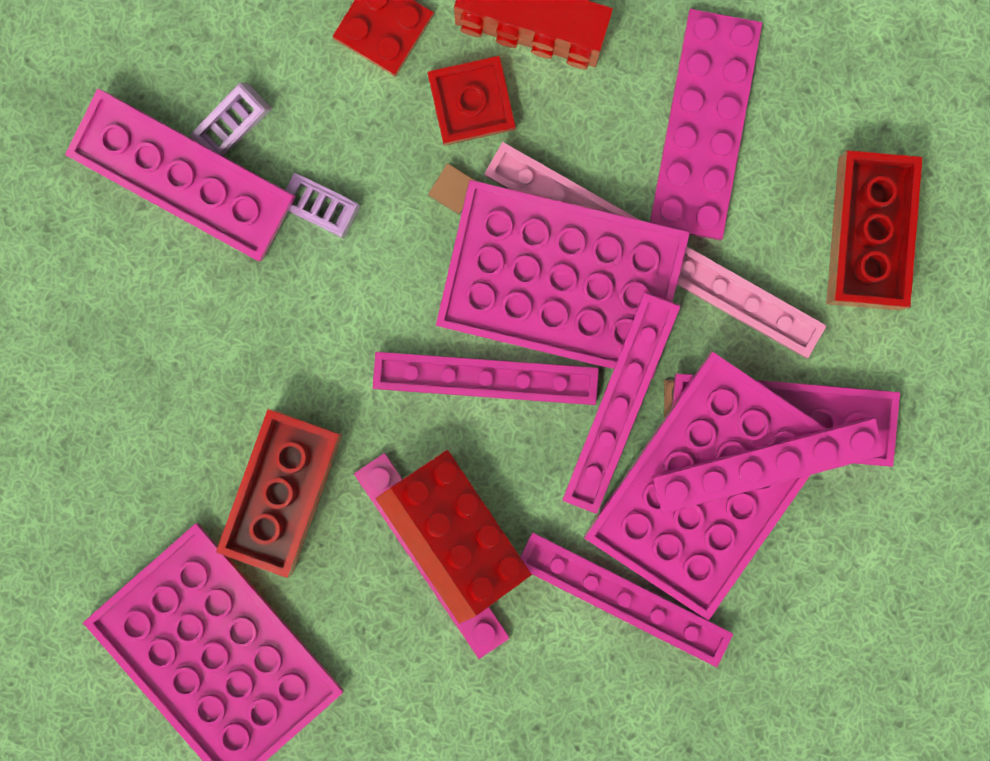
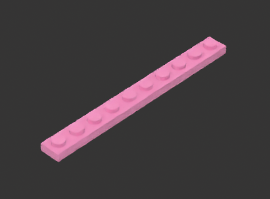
(697, 274)

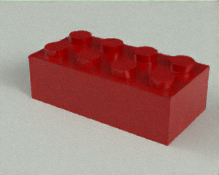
(547, 26)
(874, 230)
(279, 493)
(453, 537)

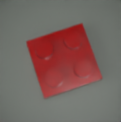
(383, 31)
(471, 100)

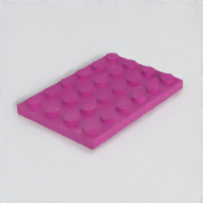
(554, 273)
(707, 546)
(213, 653)

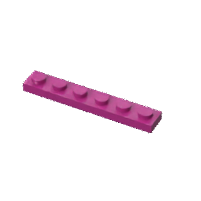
(485, 378)
(621, 402)
(768, 465)
(625, 600)
(482, 631)

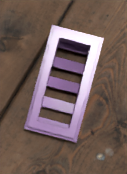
(242, 90)
(345, 219)

